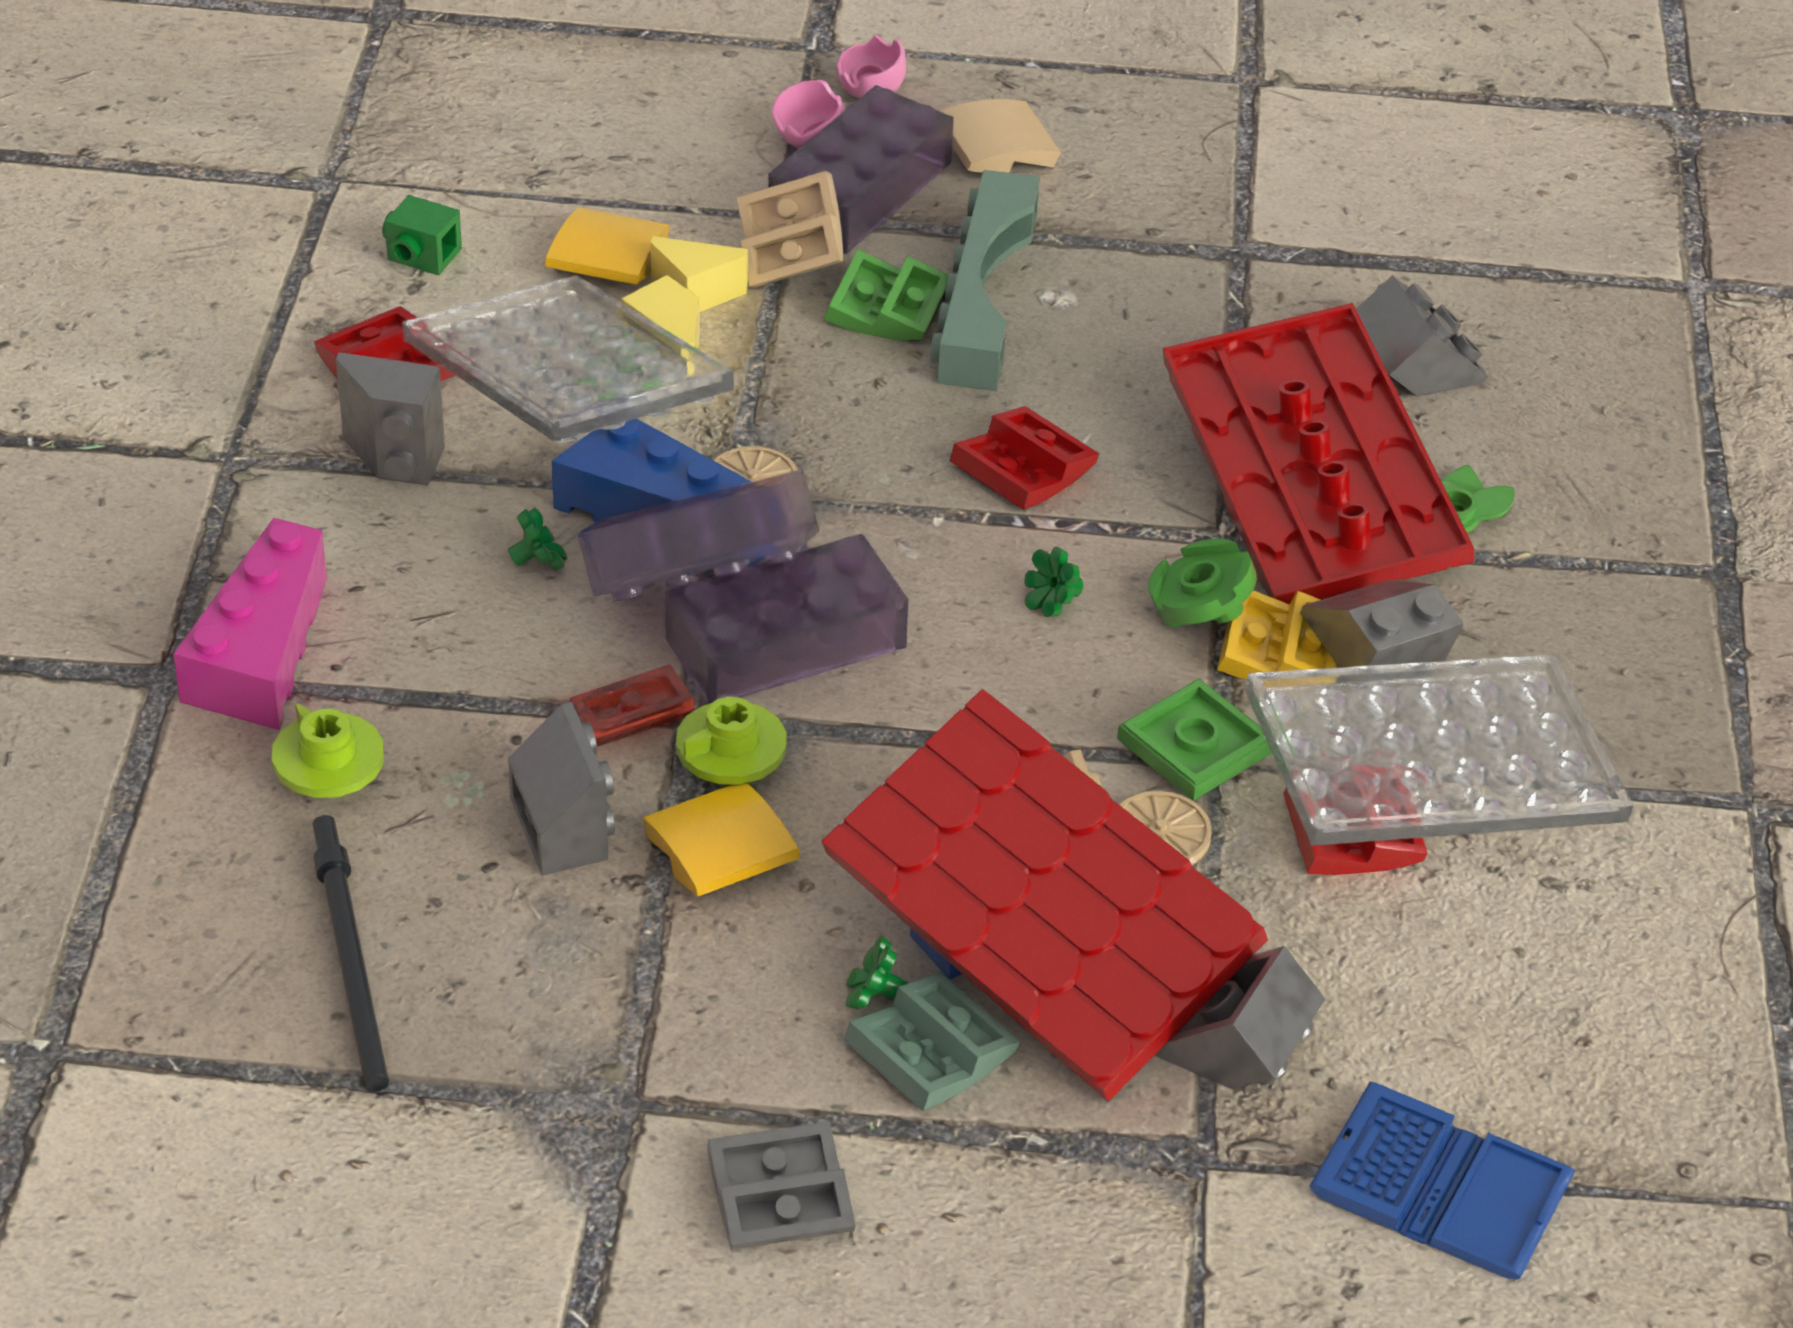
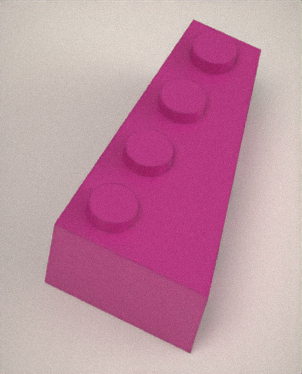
(255, 628)

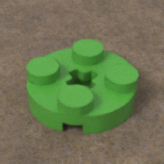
(1203, 584)

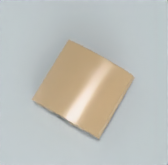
(997, 133)
(791, 228)

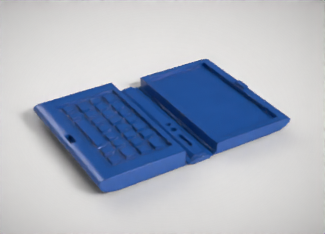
(1441, 1182)

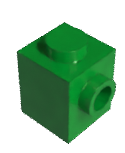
(422, 234)

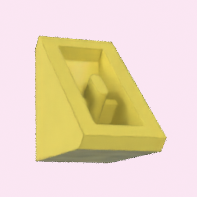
(706, 269)

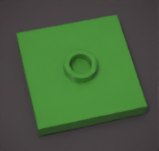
(1195, 739)

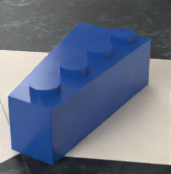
(633, 471)

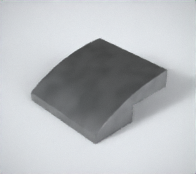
(780, 1185)

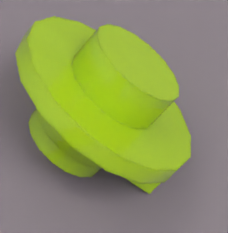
(731, 742)
(327, 753)

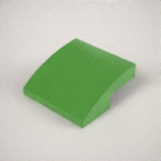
(887, 299)

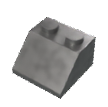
(392, 415)
(1385, 624)
(1249, 1023)

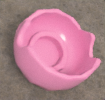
(871, 65)
(805, 110)

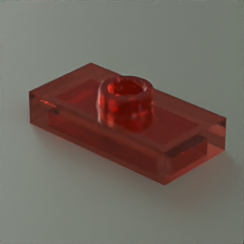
(634, 704)

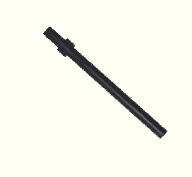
(333, 869)

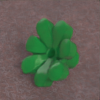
(536, 542)
(1053, 582)
(875, 976)

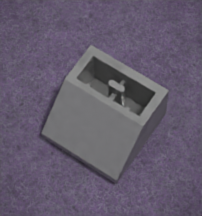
(1419, 341)
(562, 793)

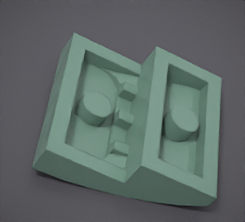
(931, 1041)

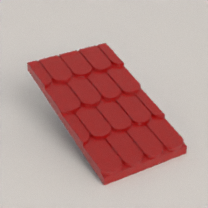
(1316, 455)
(1046, 893)

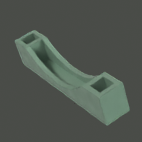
(974, 333)

